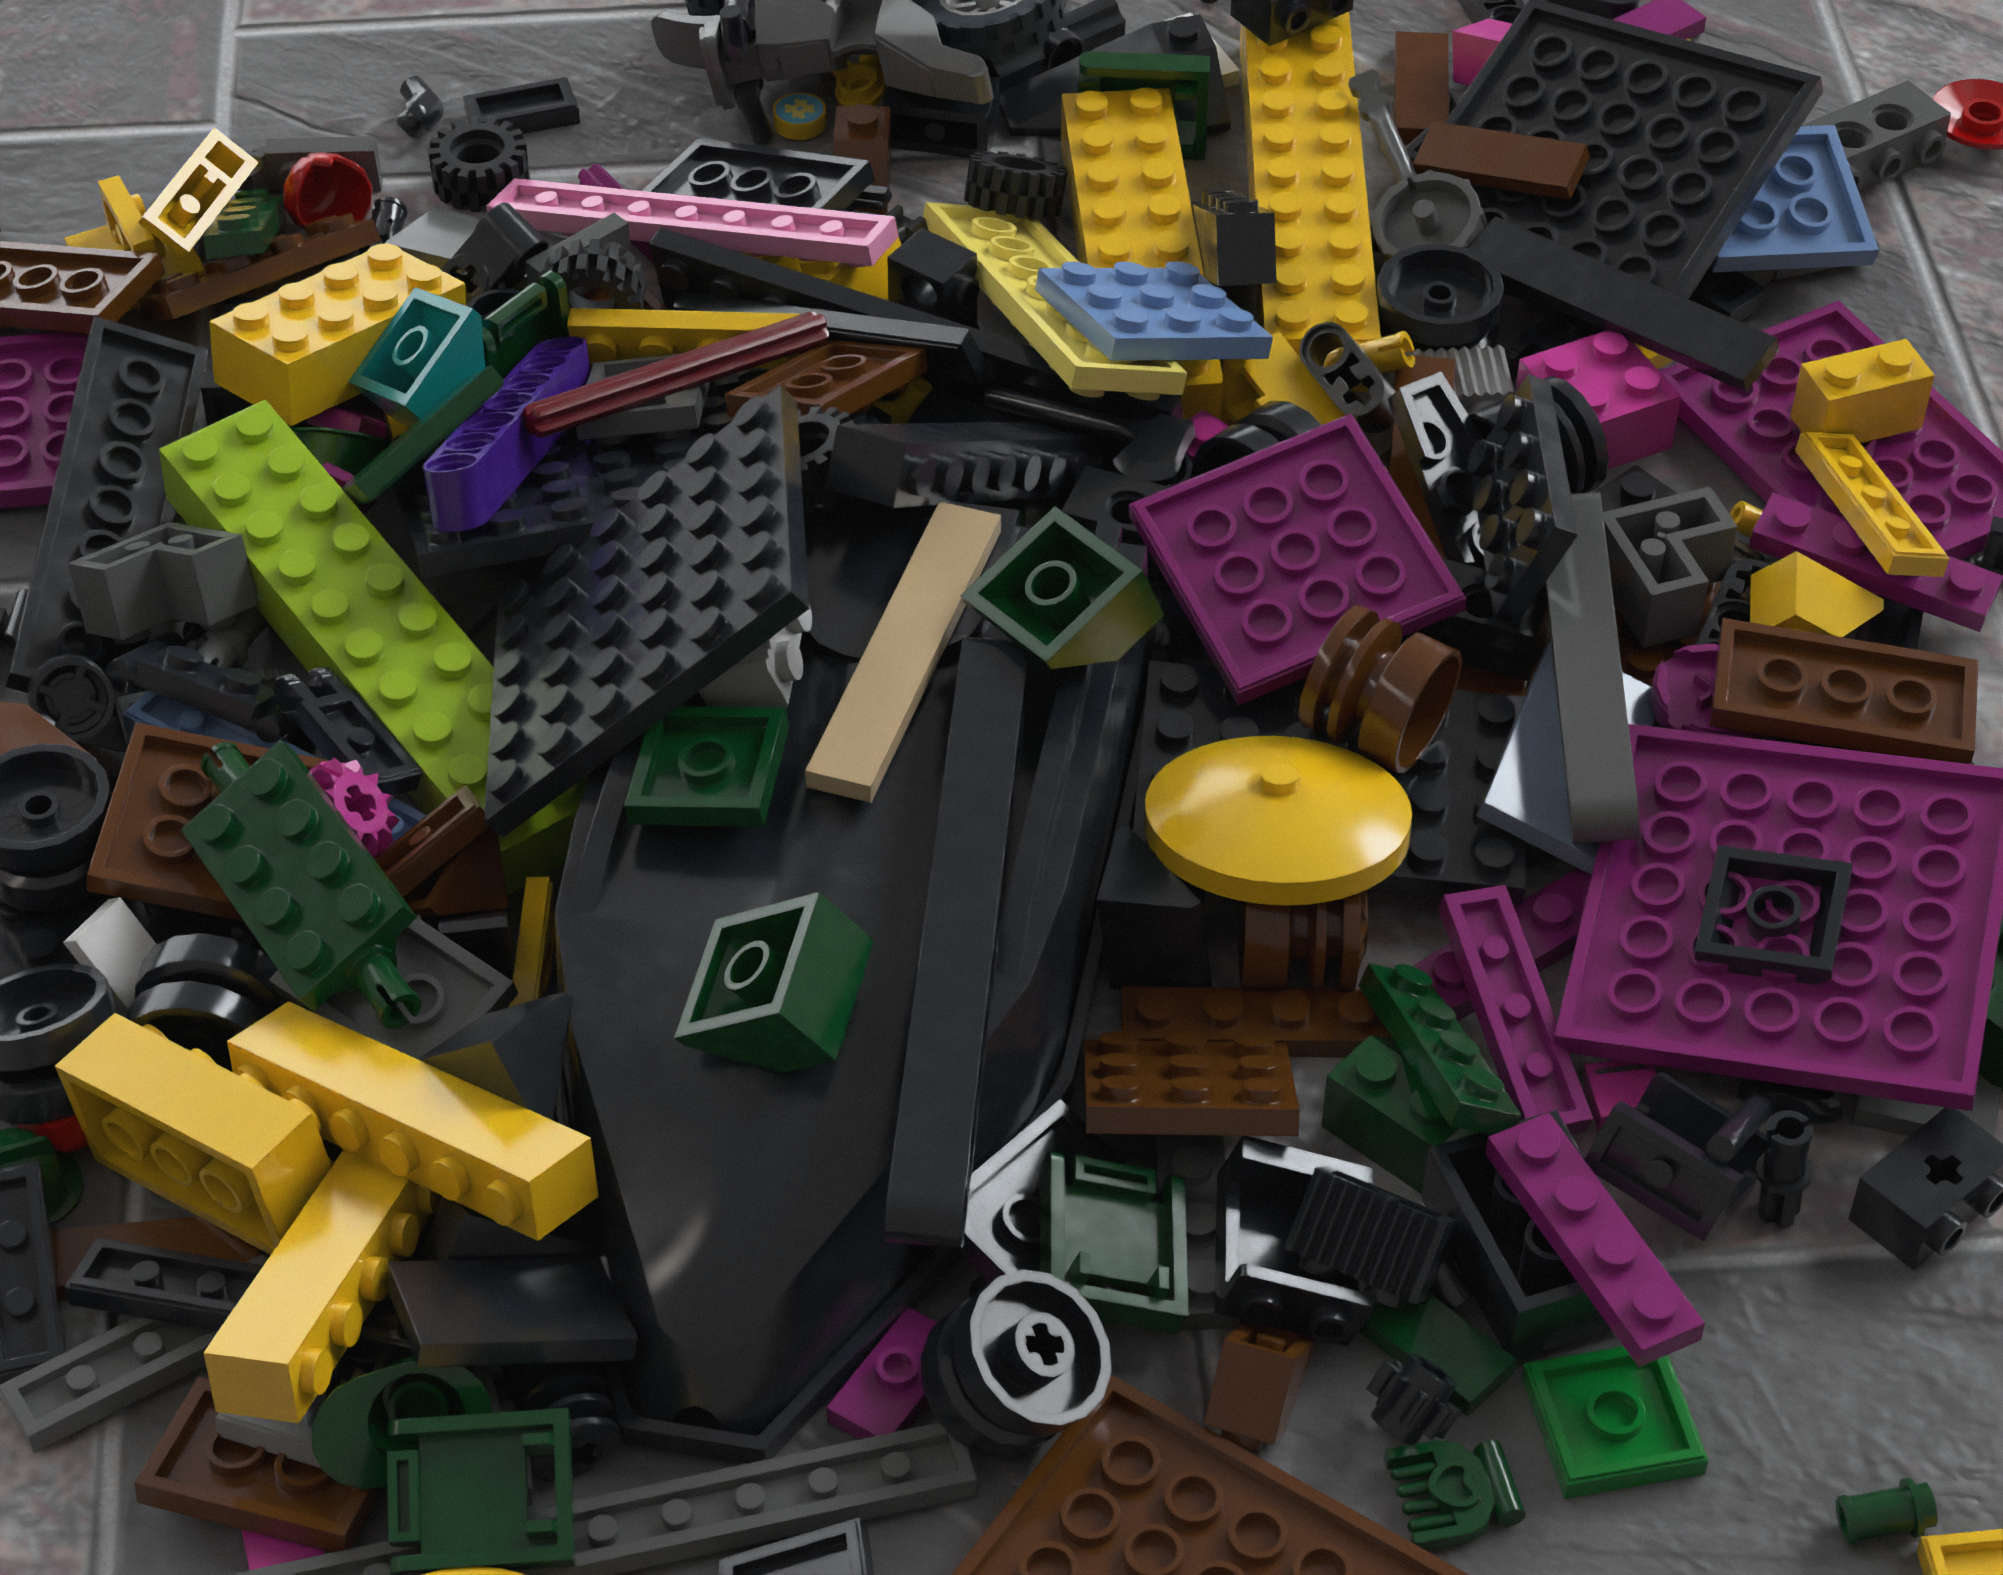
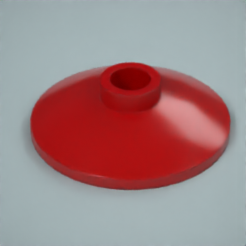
(1974, 111)

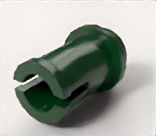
(1887, 1512)

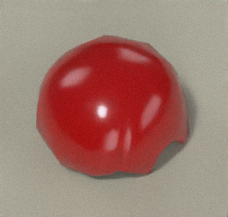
(325, 187)

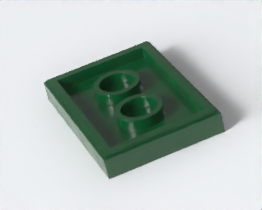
(423, 436)

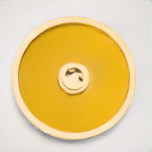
(1277, 820)

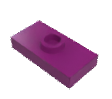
(887, 1387)

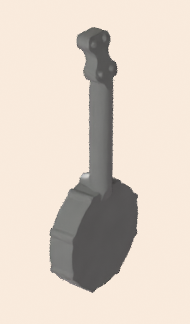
(1420, 206)

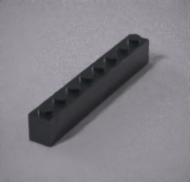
(961, 461)

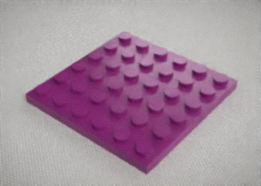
(1913, 938)

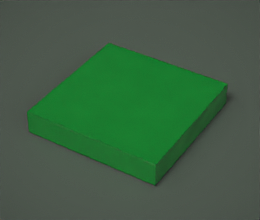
(1613, 1421)

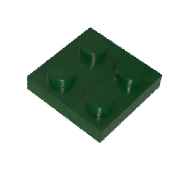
(708, 767)

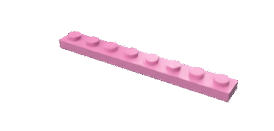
(731, 224)

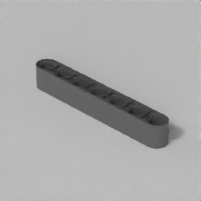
(1591, 685)

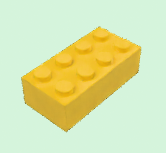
(316, 332)
(195, 1130)

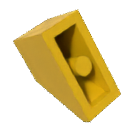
(1809, 598)

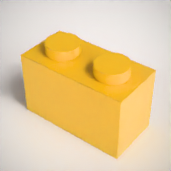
(1864, 392)

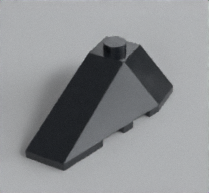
(1035, 105)

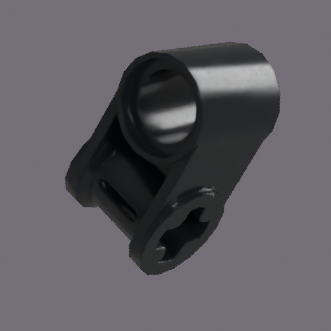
(496, 251)

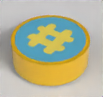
(799, 116)

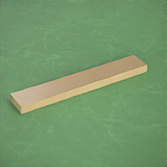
(903, 653)

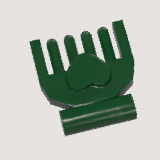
(1460, 1489)

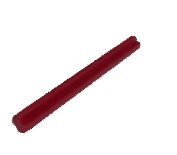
(674, 374)

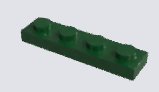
(245, 225)
(1438, 1049)

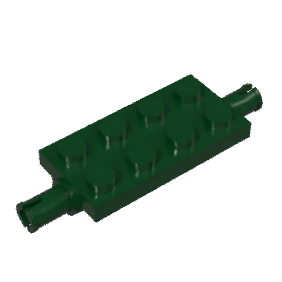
(303, 881)

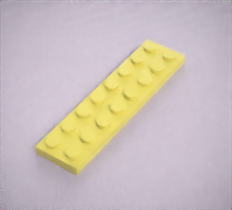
(1007, 272)

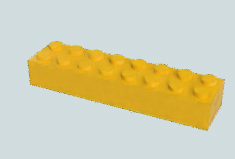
(1134, 198)

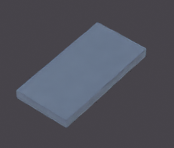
(1529, 780)

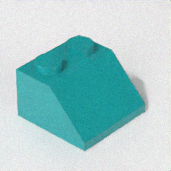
(421, 356)

